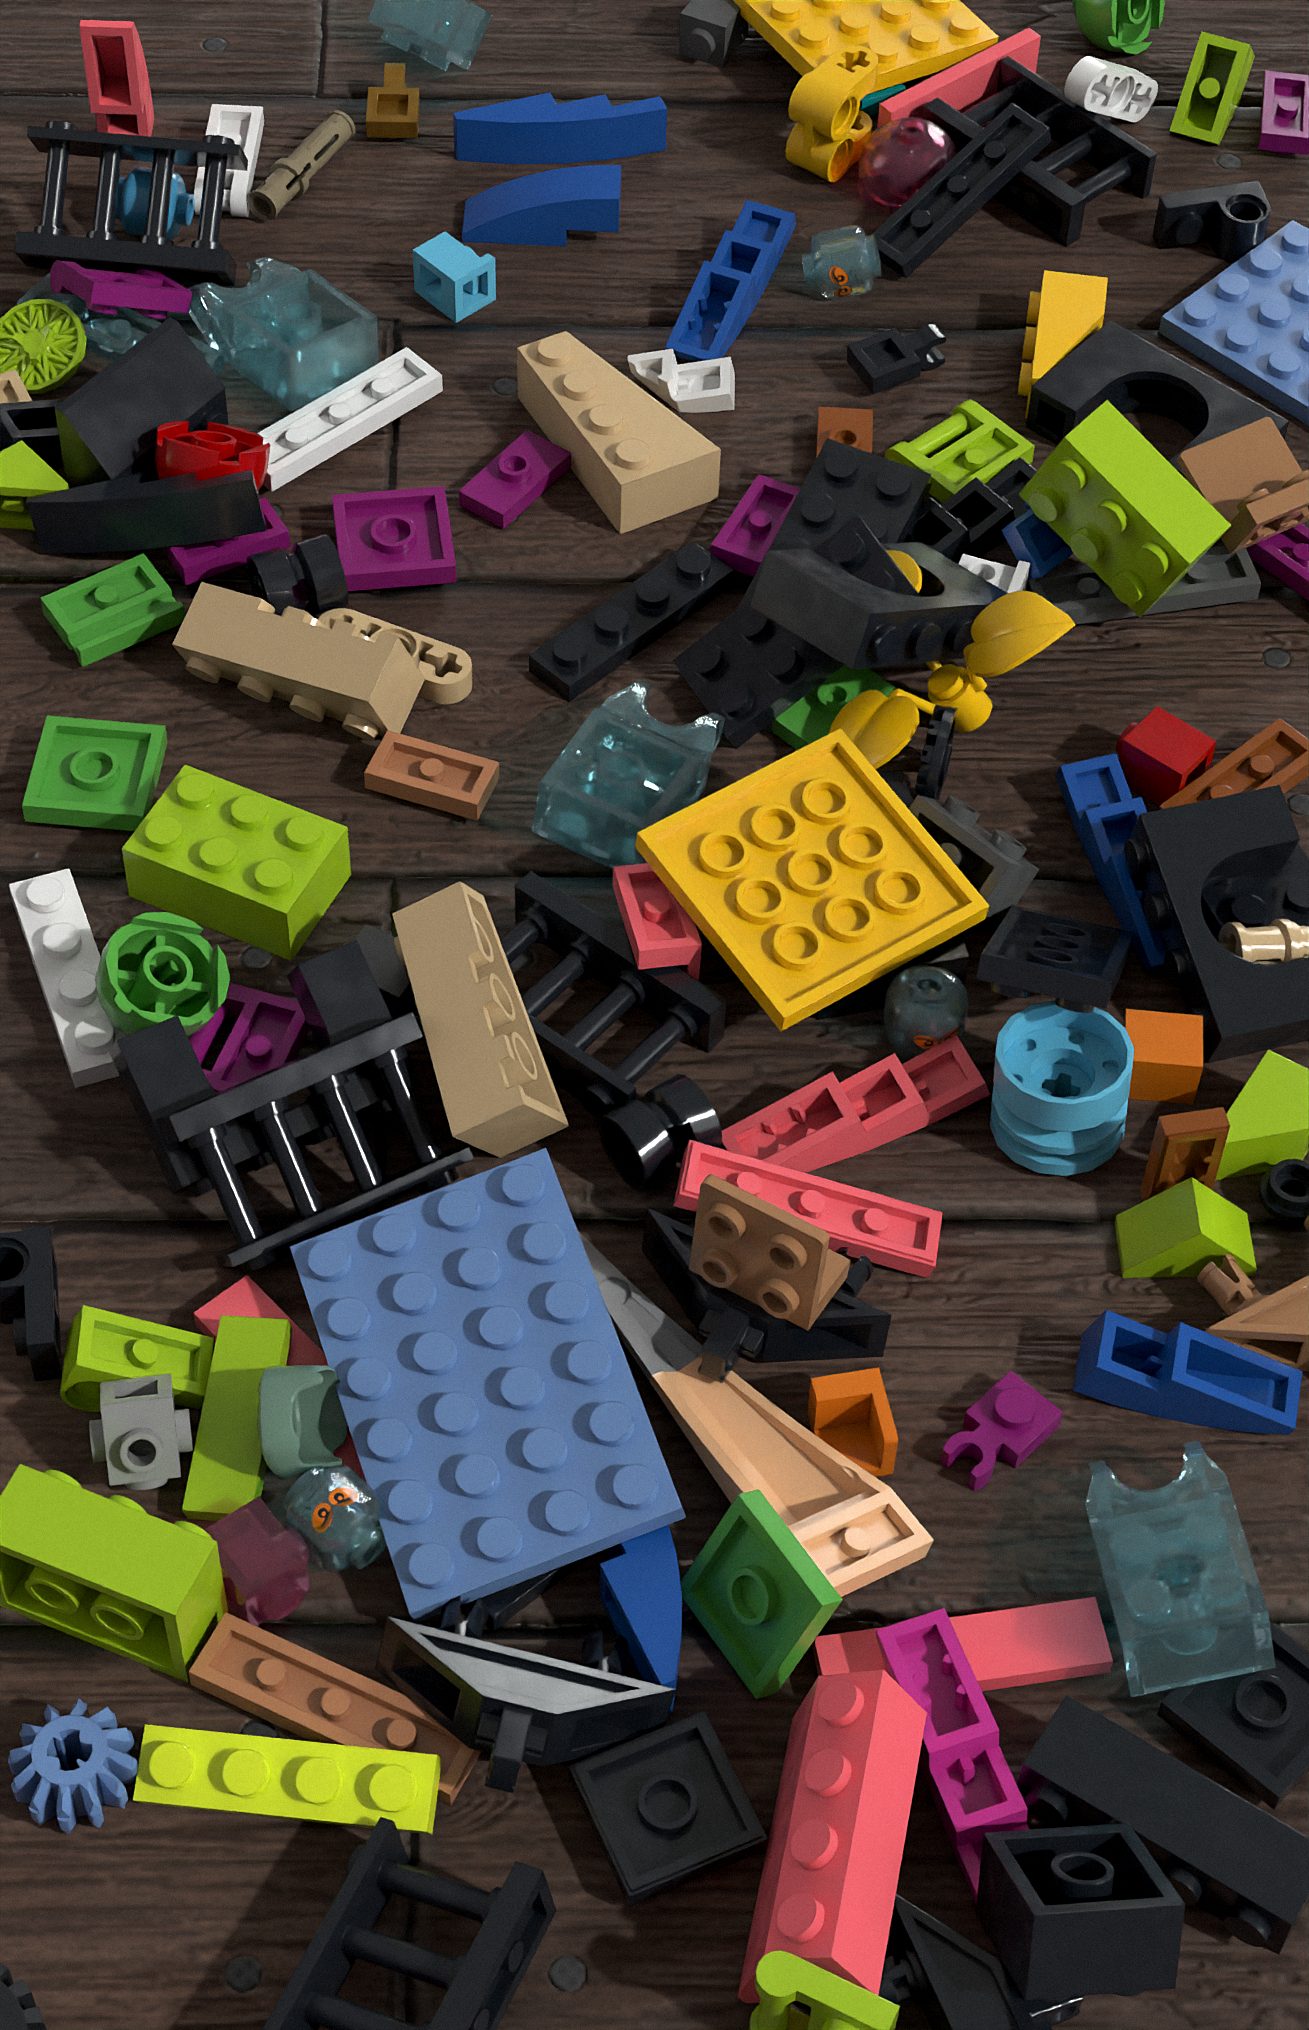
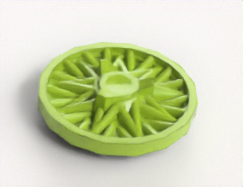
(42, 344)

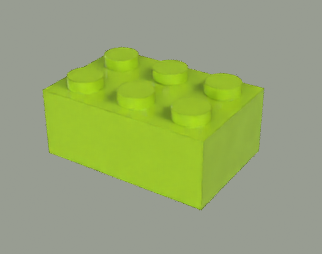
(1123, 508)
(237, 861)
(108, 1571)

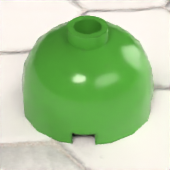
(1118, 24)
(161, 971)

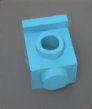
(453, 276)

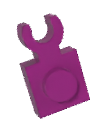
(1003, 1424)

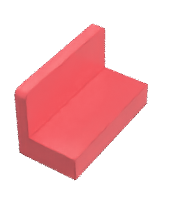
(655, 921)

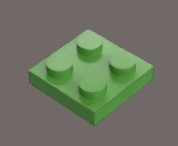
(94, 773)
(758, 1594)

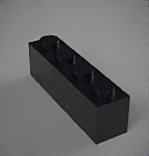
(1200, 1834)

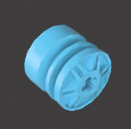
(1061, 1088)

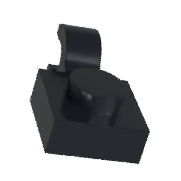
(893, 359)

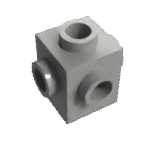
(140, 1432)

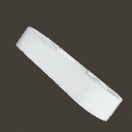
(1110, 89)

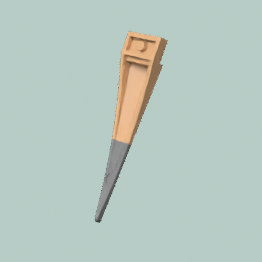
(831, 1505)

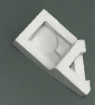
(687, 386)

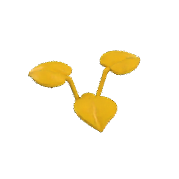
(1003, 638)

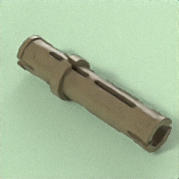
(291, 175)

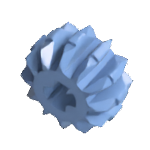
(69, 1791)

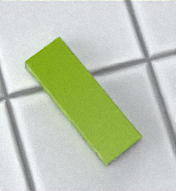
(227, 1452)

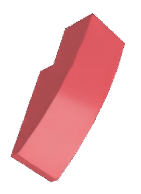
(117, 77)

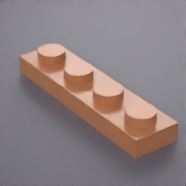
(322, 1699)

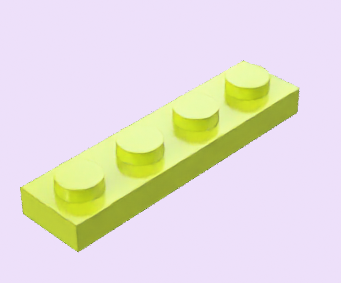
(287, 1778)

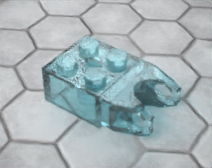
(287, 331)
(623, 777)
(1178, 1577)

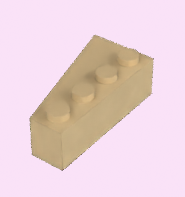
(621, 440)
(300, 661)
(476, 1024)

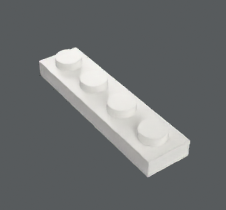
(347, 415)
(67, 969)

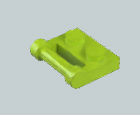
(982, 452)
(833, 2000)

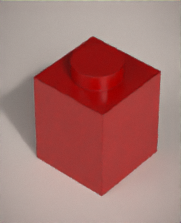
(1163, 755)

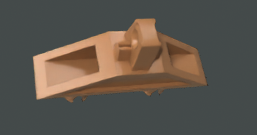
(1264, 1324)

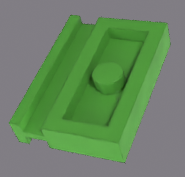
(113, 609)

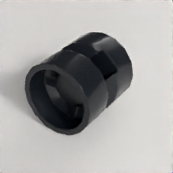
(302, 579)
(651, 1136)

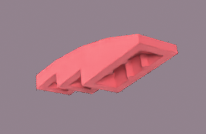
(867, 1110)

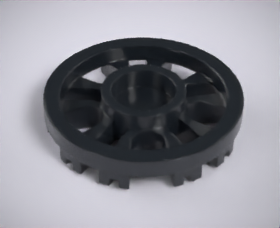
(936, 752)

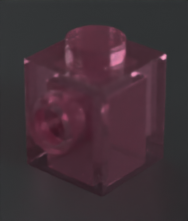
(260, 1563)

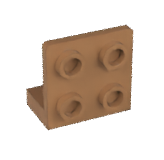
(1250, 482)
(764, 1253)

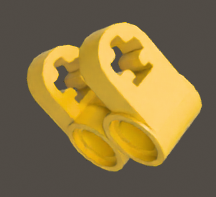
(828, 115)

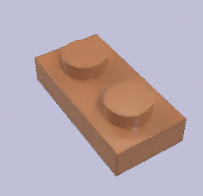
(432, 775)

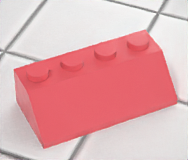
(838, 1829)

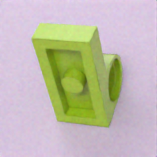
(119, 1347)

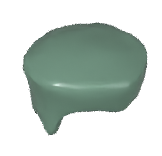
(300, 1419)

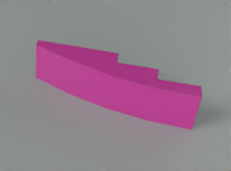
(959, 1737)

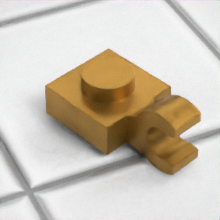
(393, 108)

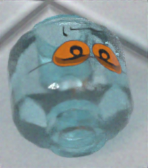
(842, 262)
(924, 1009)
(336, 1517)

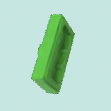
(816, 711)

